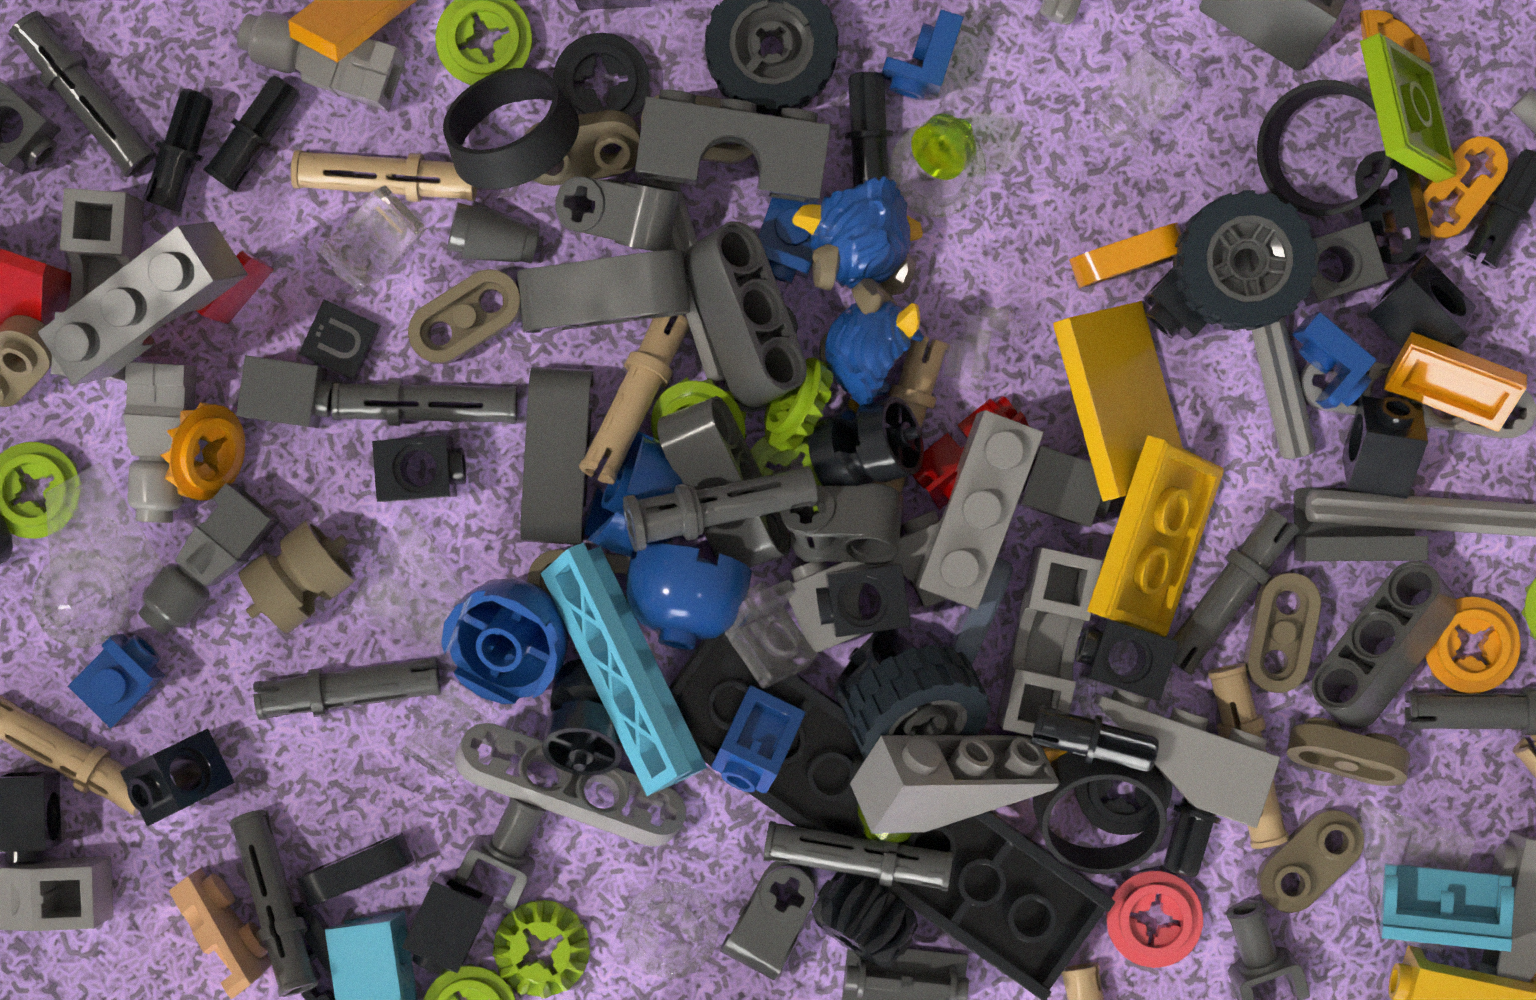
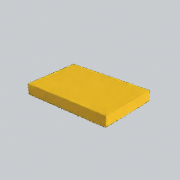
(1116, 390)
(1156, 537)

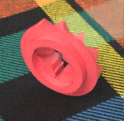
(1170, 941)

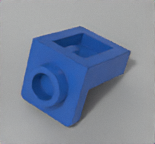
(935, 50)
(784, 243)
(1331, 348)
(118, 678)
(757, 741)

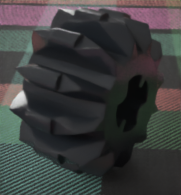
(865, 918)

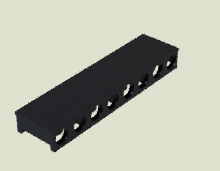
(1004, 890)

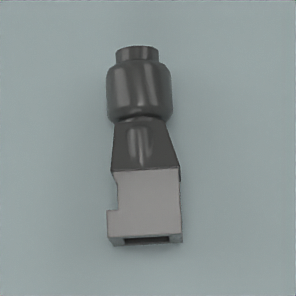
(207, 557)

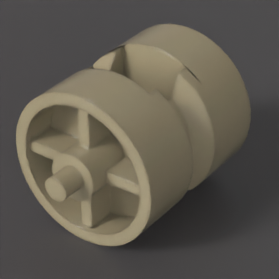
(289, 583)

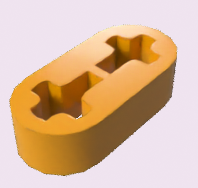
(1473, 195)
(1125, 255)

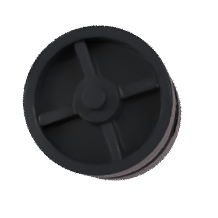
(867, 445)
(579, 730)

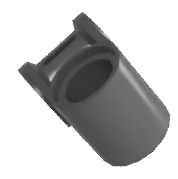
(623, 211)
(849, 525)
(769, 925)

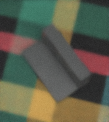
(1279, 27)
(1352, 542)

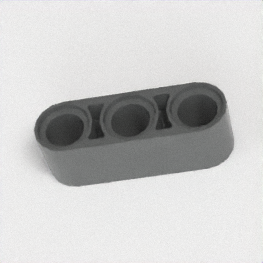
(603, 291)
(745, 315)
(554, 446)
(711, 452)
(1384, 616)

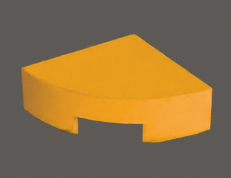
(1382, 22)

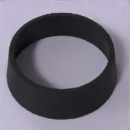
(1269, 142)
(523, 158)
(1073, 772)

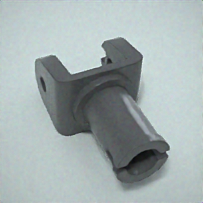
(506, 848)
(1259, 955)

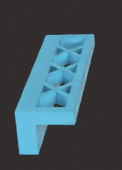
(622, 668)

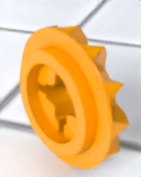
(221, 455)
(1498, 647)

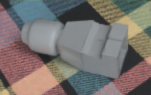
(363, 75)
(152, 406)

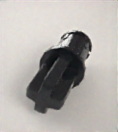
(868, 126)
(253, 133)
(179, 151)
(1506, 211)
(1094, 739)
(1189, 839)

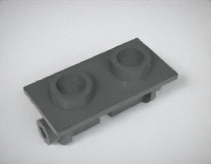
(913, 976)

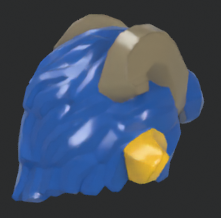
(861, 236)
(868, 342)

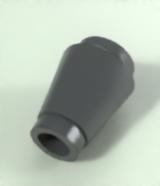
(491, 235)

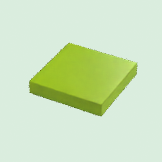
(1408, 108)

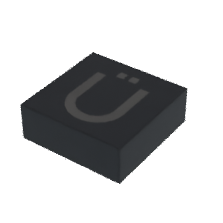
(339, 339)

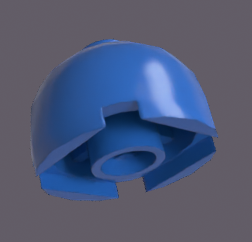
(642, 474)
(684, 593)
(506, 640)

